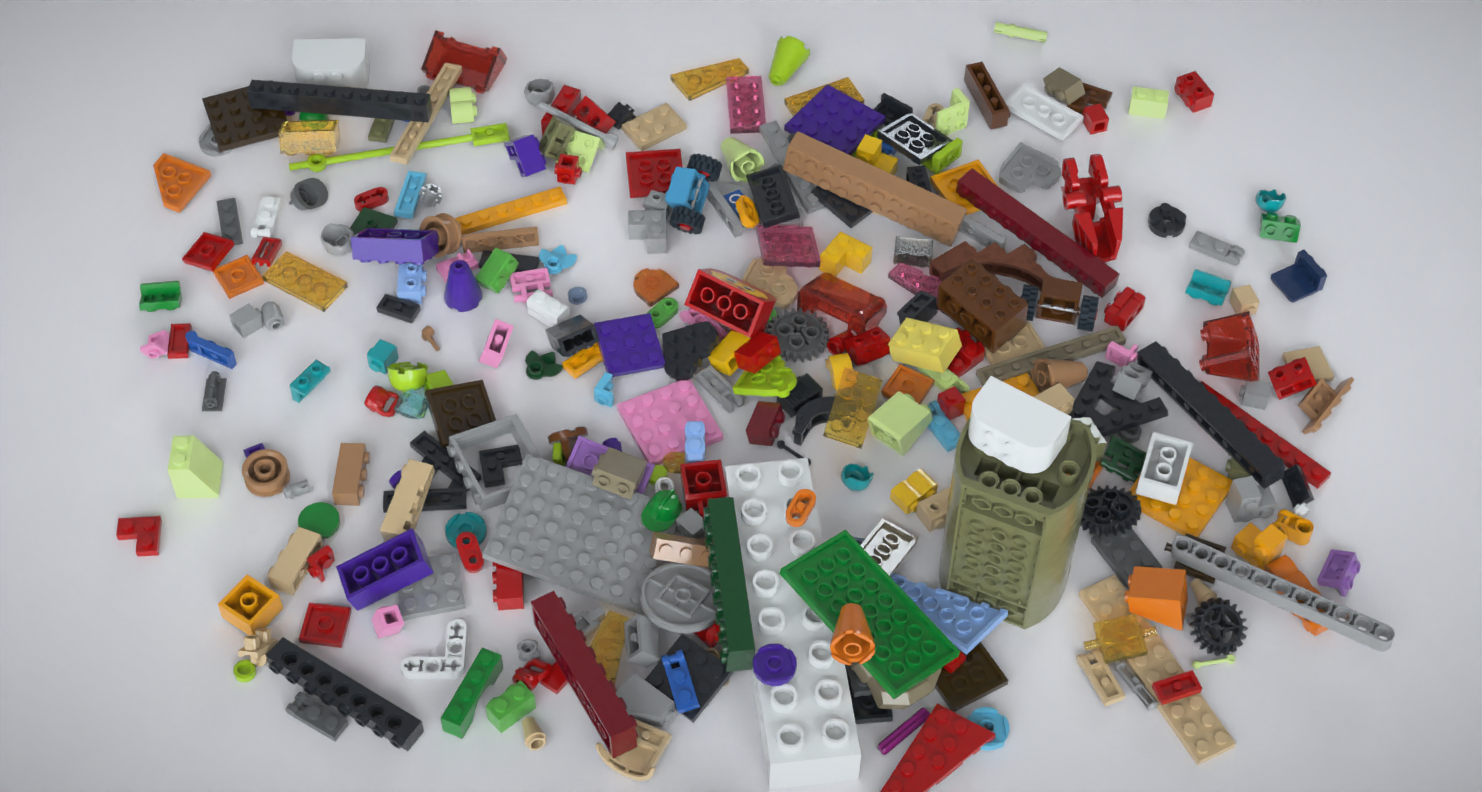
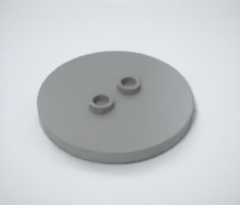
(679, 598)

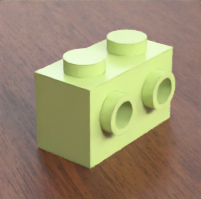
(1148, 102)

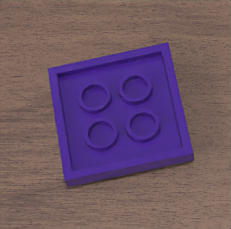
(629, 345)

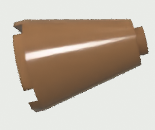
(1054, 371)

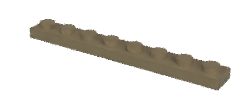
(1068, 350)

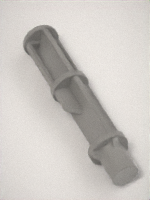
(1136, 686)

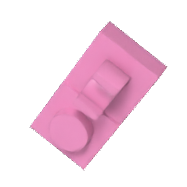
(443, 267)

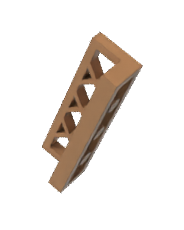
(500, 239)

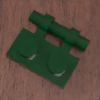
(1125, 454)

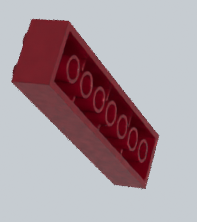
(585, 674)

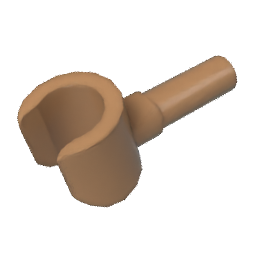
(427, 334)

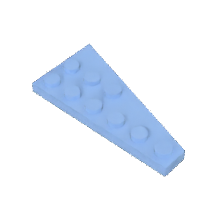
(957, 617)

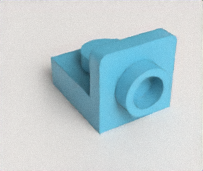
(603, 390)

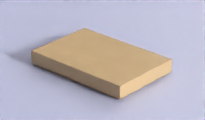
(1022, 343)

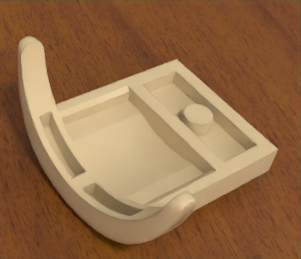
(640, 761)

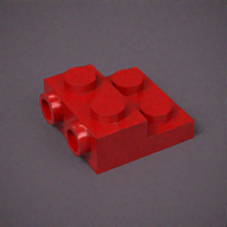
(968, 356)

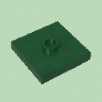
(372, 219)

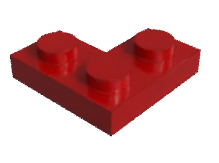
(144, 529)

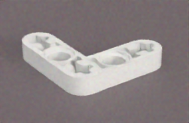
(449, 660)

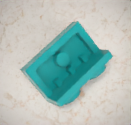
(1208, 287)
(308, 380)

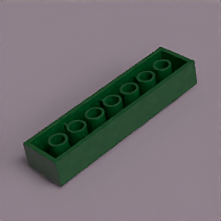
(729, 584)

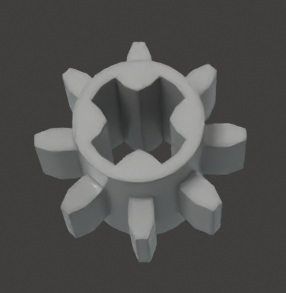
(430, 195)

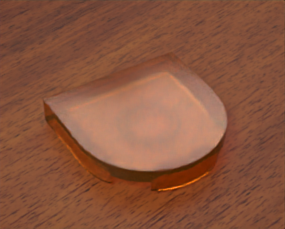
(653, 285)

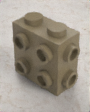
(618, 472)

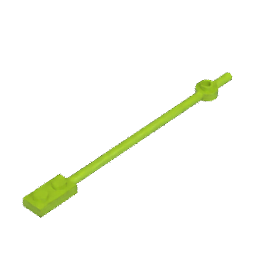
(479, 136)

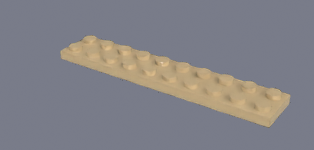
(1188, 717)

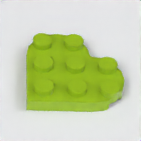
(771, 380)

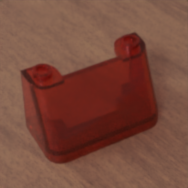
(478, 65)
(842, 301)
(1231, 348)

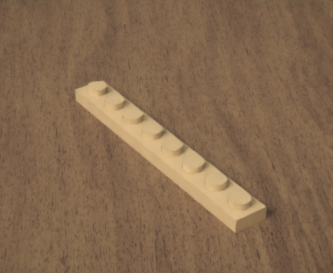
(416, 131)

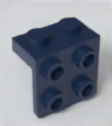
(1301, 278)

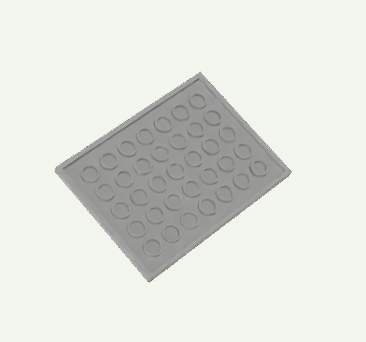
(574, 534)

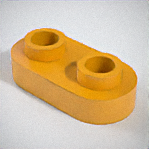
(747, 211)

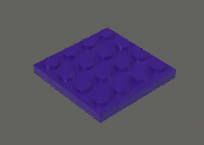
(835, 120)

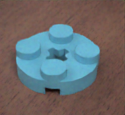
(995, 721)

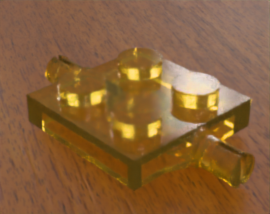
(1120, 638)

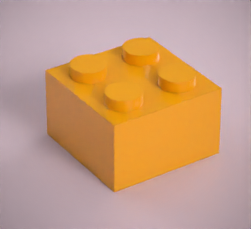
(250, 605)

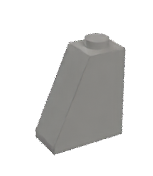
(646, 702)

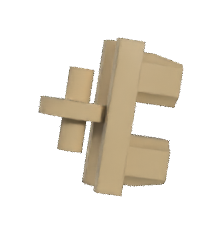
(258, 646)

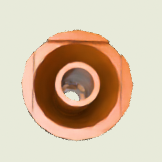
(852, 636)

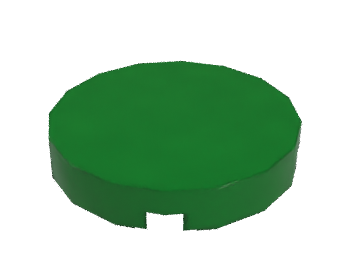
(320, 518)

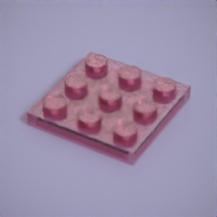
(788, 246)

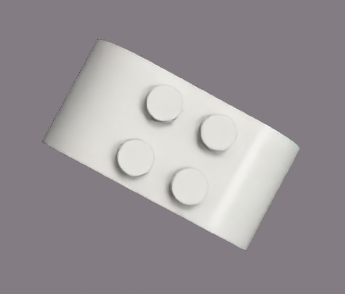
(332, 62)
(1016, 427)

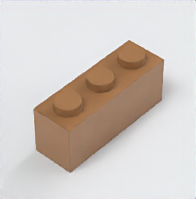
(350, 474)
(679, 549)

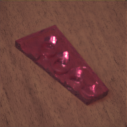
(914, 280)

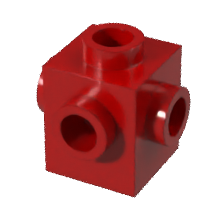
(568, 169)

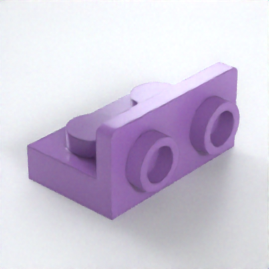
(1339, 571)

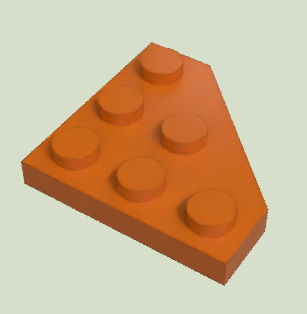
(178, 181)

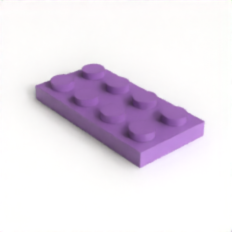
(587, 454)

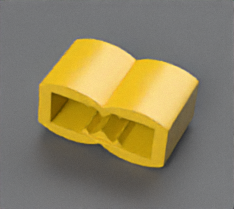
(913, 490)

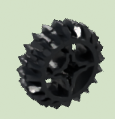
(1220, 610)

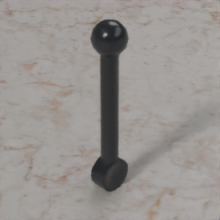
(781, 445)

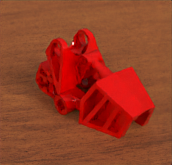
(1082, 195)

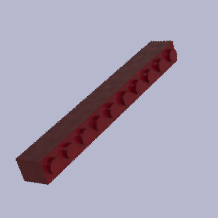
(1037, 233)

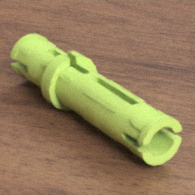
(1022, 32)

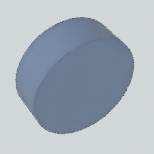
(577, 295)

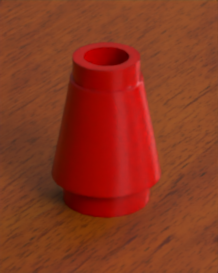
(836, 344)

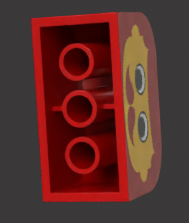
(730, 301)

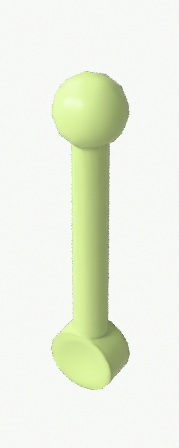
(1230, 659)

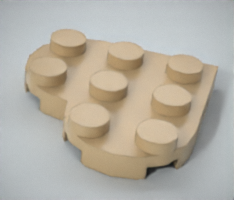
(773, 281)

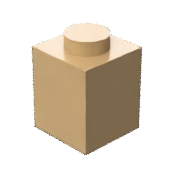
(1244, 299)

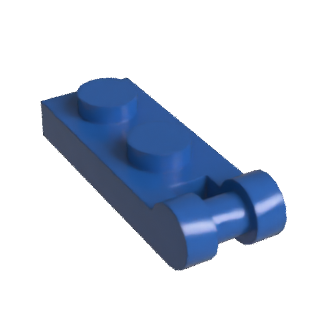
(210, 350)
(680, 682)

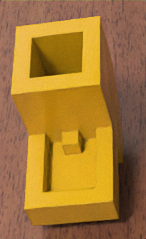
(836, 366)

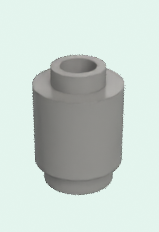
(272, 315)

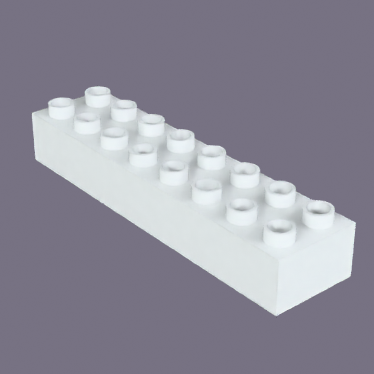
(811, 719)

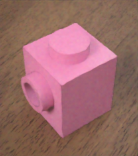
(387, 621)

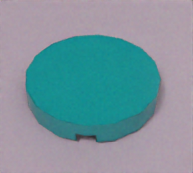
(465, 522)

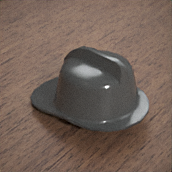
(308, 194)

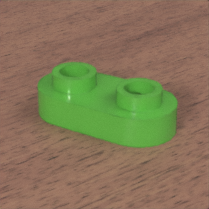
(664, 310)

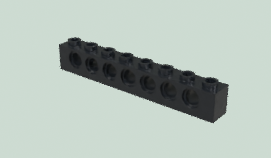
(287, 652)

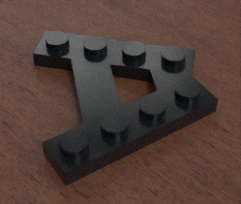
(1130, 412)
(438, 499)

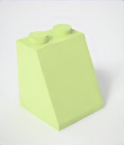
(900, 422)
(194, 469)

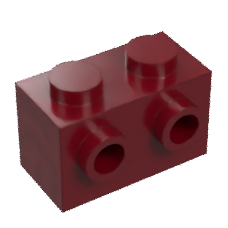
(765, 423)

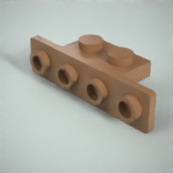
(1320, 401)

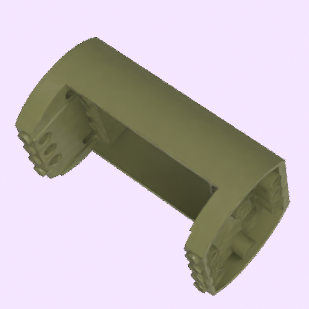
(1015, 530)

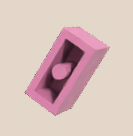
(496, 343)

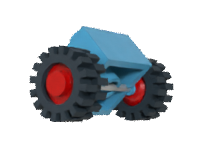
(689, 192)

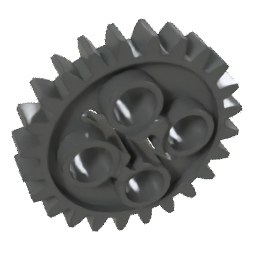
(799, 334)

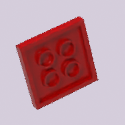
(651, 170)

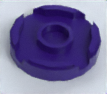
(774, 664)

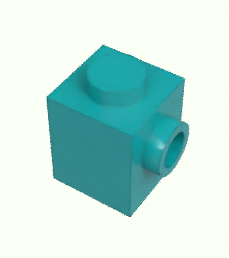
(382, 356)

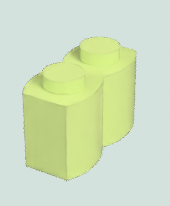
(462, 105)

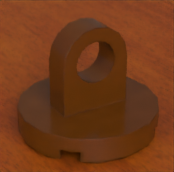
(567, 439)

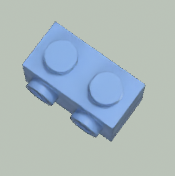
(411, 282)

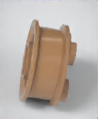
(448, 232)
(263, 483)

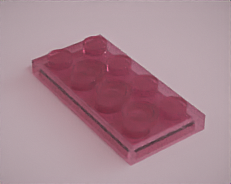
(745, 104)

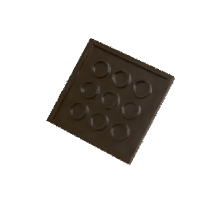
(238, 124)

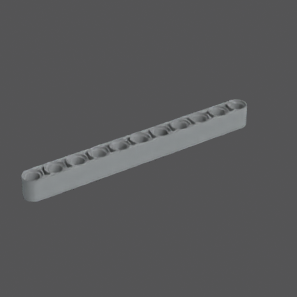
(1286, 601)

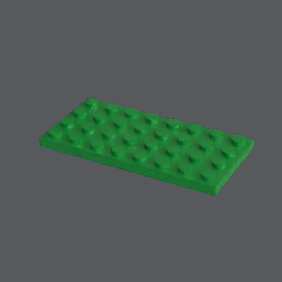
(905, 639)

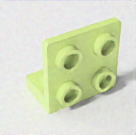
(955, 116)
(585, 148)

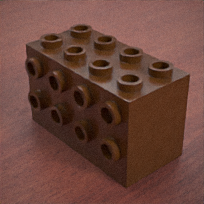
(982, 305)

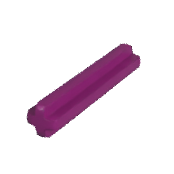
(903, 731)

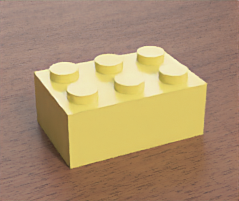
(925, 345)

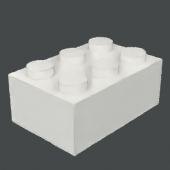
(1164, 468)

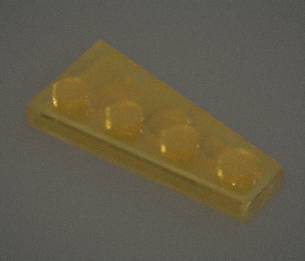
(707, 78)
(609, 643)

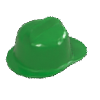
(661, 511)

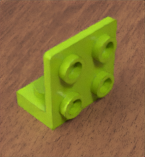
(944, 157)

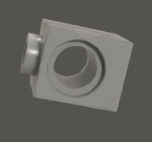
(690, 525)

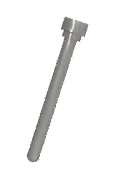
(609, 139)

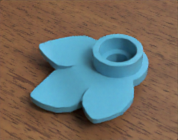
(556, 259)

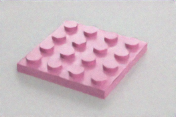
(660, 419)

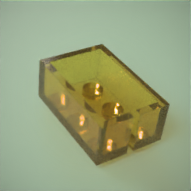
(309, 137)

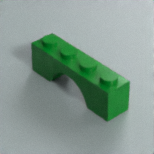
(461, 709)

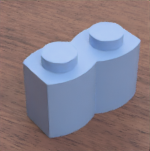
(694, 441)

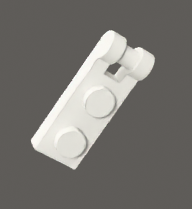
(266, 217)

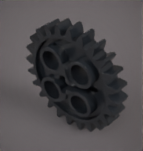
(1110, 511)

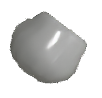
(539, 91)
(337, 239)

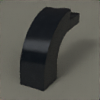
(810, 415)

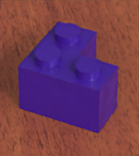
(526, 154)

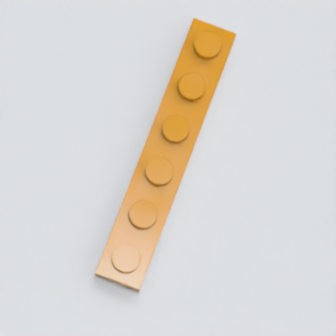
(511, 210)

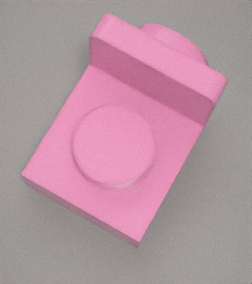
(1120, 355)

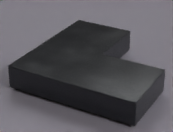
(495, 460)

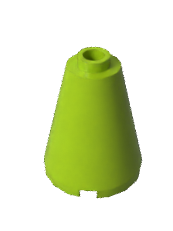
(787, 59)

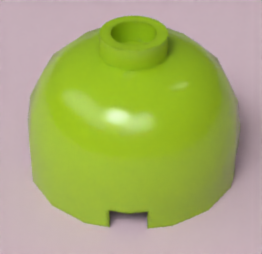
(407, 376)

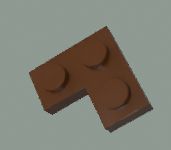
(1093, 95)

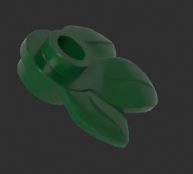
(543, 364)

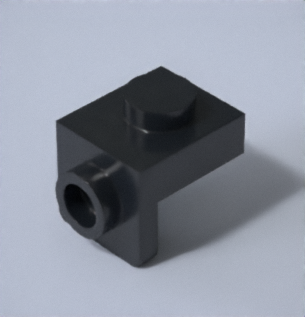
(621, 114)

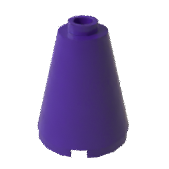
(462, 288)

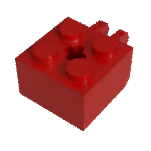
(702, 482)

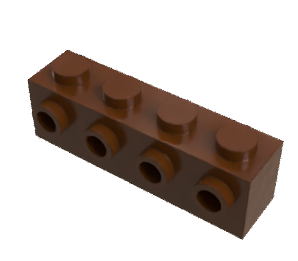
(986, 95)

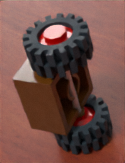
(1060, 303)

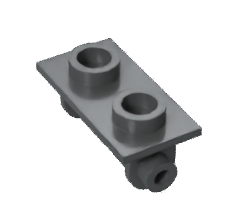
(214, 392)

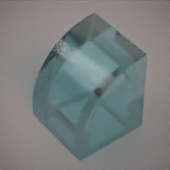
(411, 405)

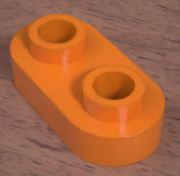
(800, 509)

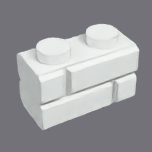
(547, 308)

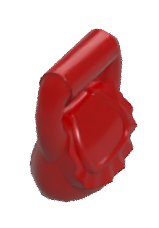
(378, 398)
(531, 677)

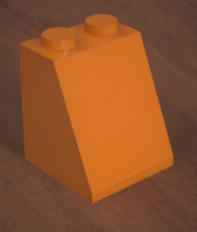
(1158, 595)

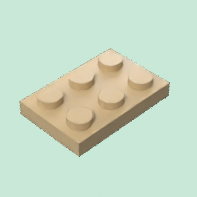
(654, 127)

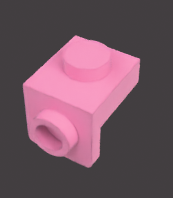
(156, 345)

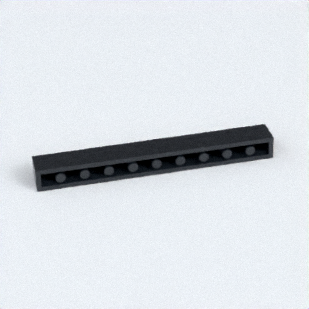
(340, 100)
(1212, 415)

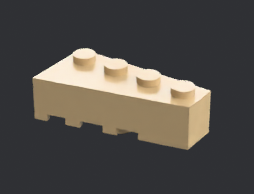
(407, 499)

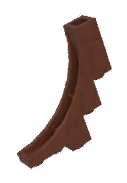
(1017, 264)

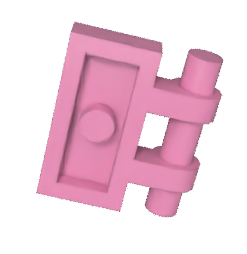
(529, 280)

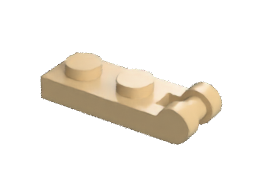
(1100, 677)

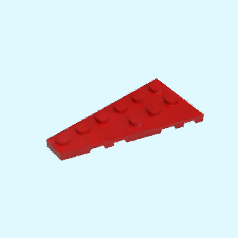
(937, 751)

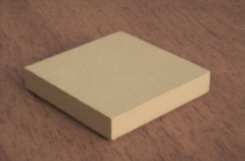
(1315, 359)

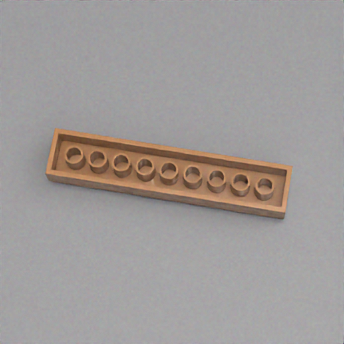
(874, 189)

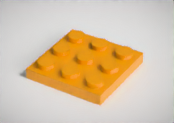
(946, 183)

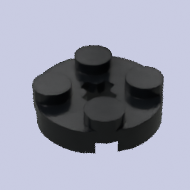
(1170, 213)

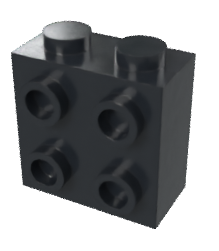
(572, 336)

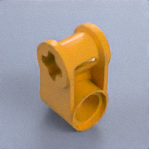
(1295, 527)

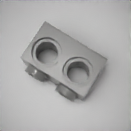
(1131, 380)

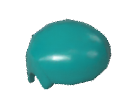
(1270, 200)
(856, 477)

